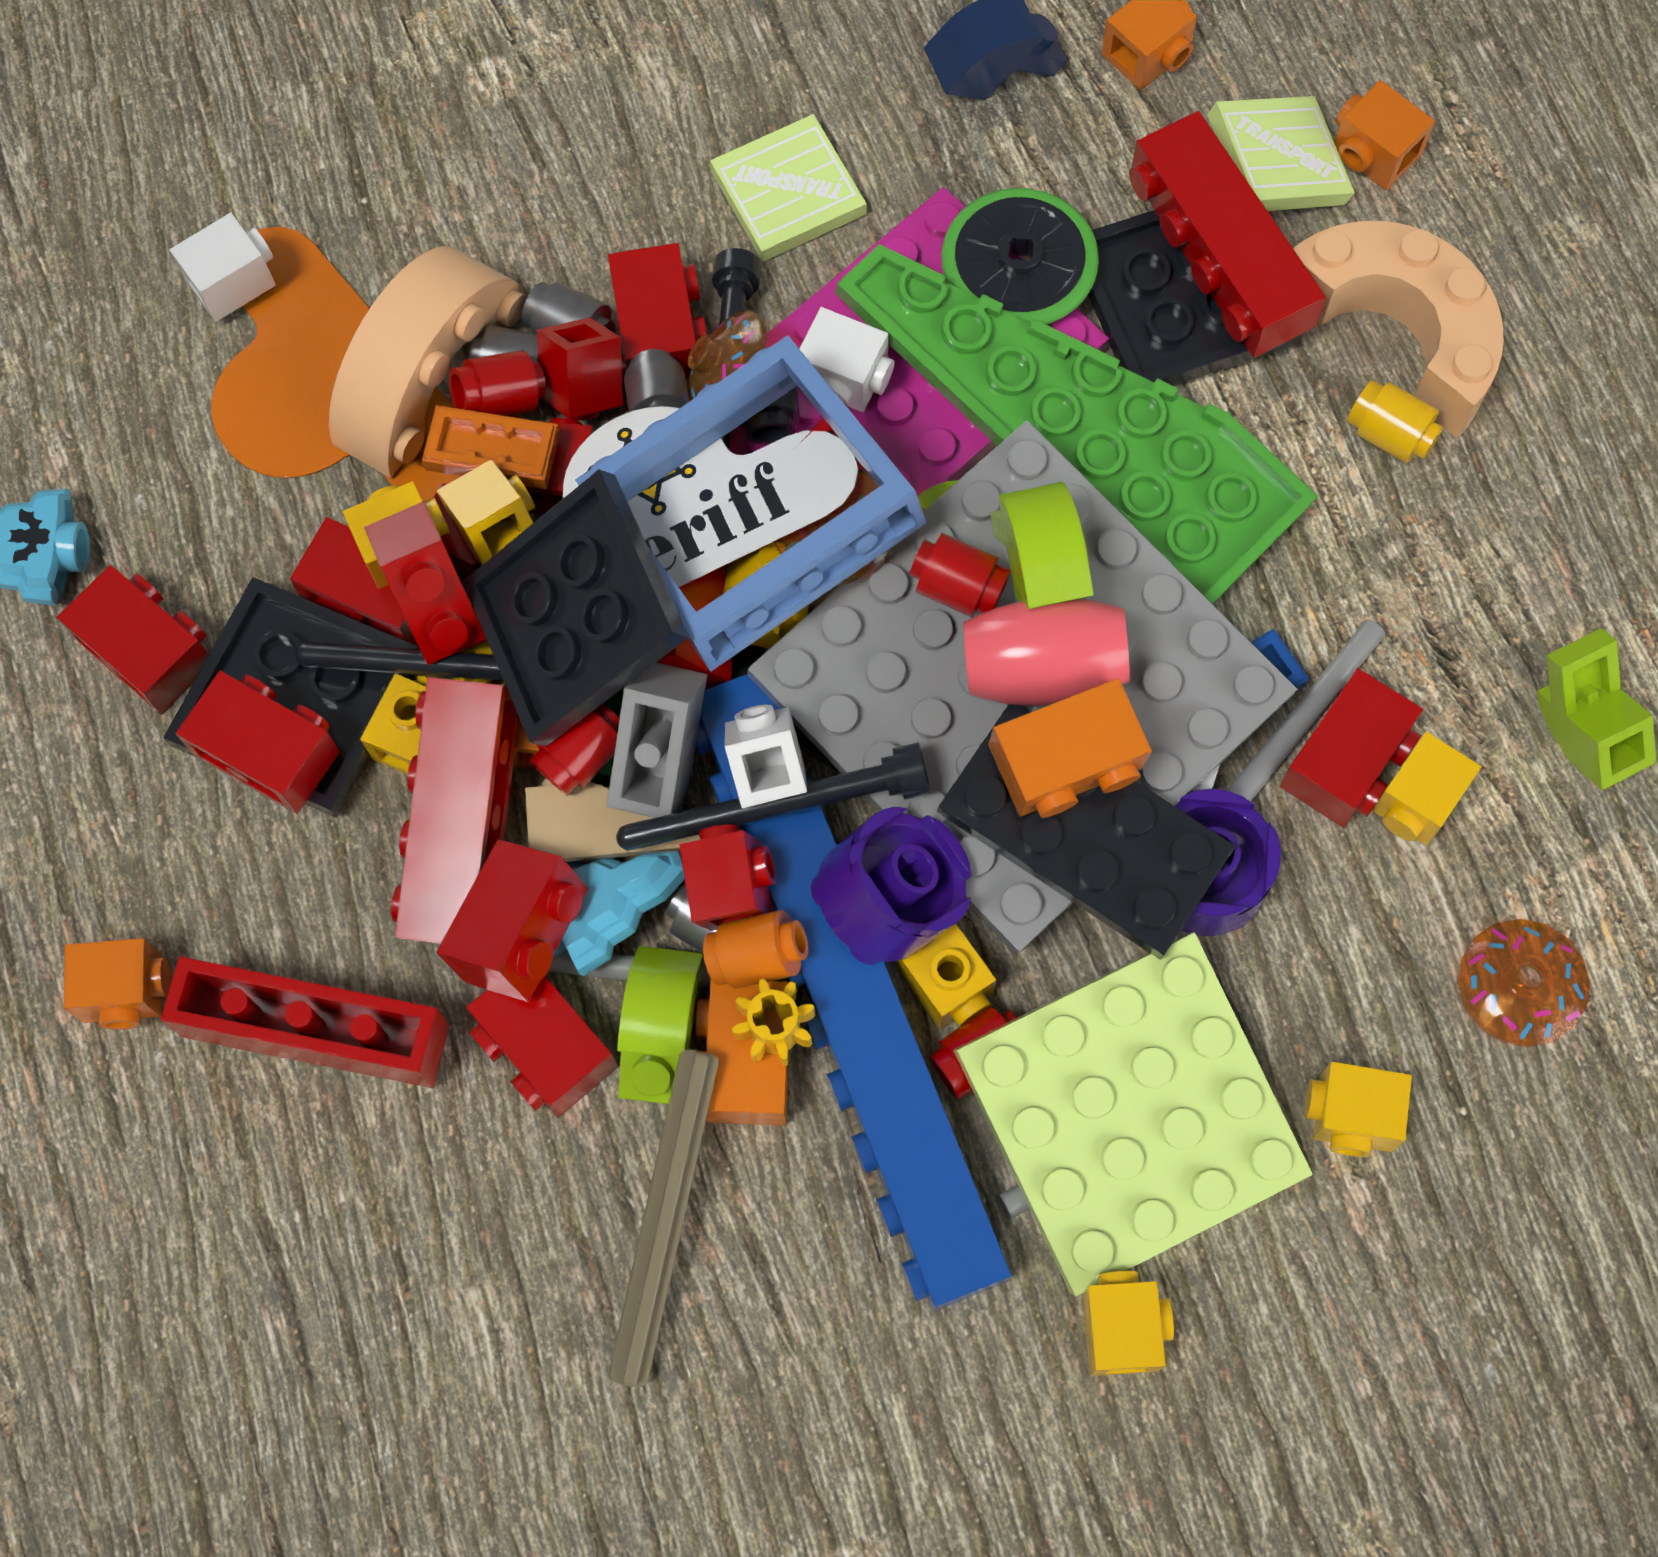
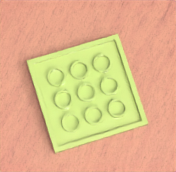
(1132, 1113)

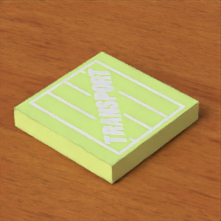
(1283, 151)
(788, 187)

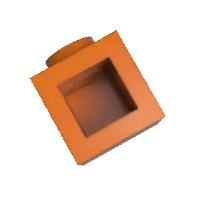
(1149, 38)
(1381, 134)
(115, 982)

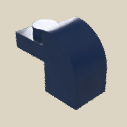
(989, 43)

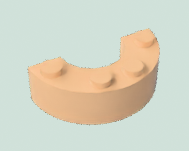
(1428, 290)
(407, 351)

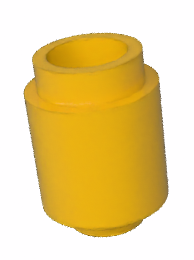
(1395, 421)

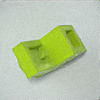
(1043, 545)
(1591, 715)
(657, 1020)

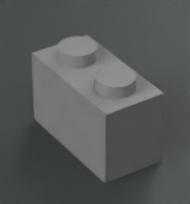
(656, 740)

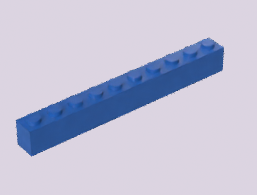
(874, 1054)

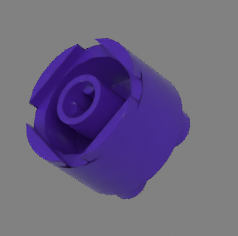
(1247, 872)
(893, 885)

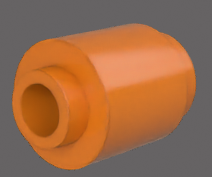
(755, 949)

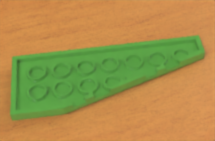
(1167, 464)

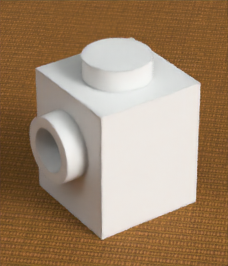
(225, 265)
(849, 357)
(764, 755)

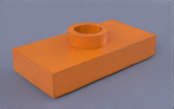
(467, 438)

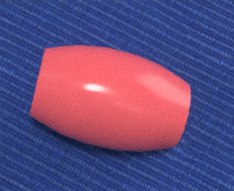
(1045, 651)

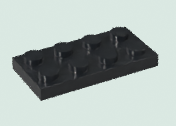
(1112, 853)

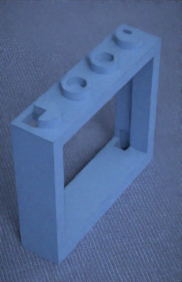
(811, 564)

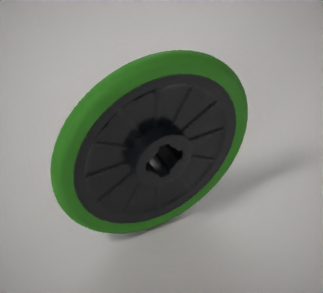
(1022, 224)

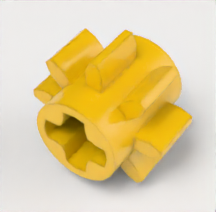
(786, 1009)

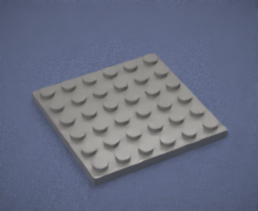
(891, 668)

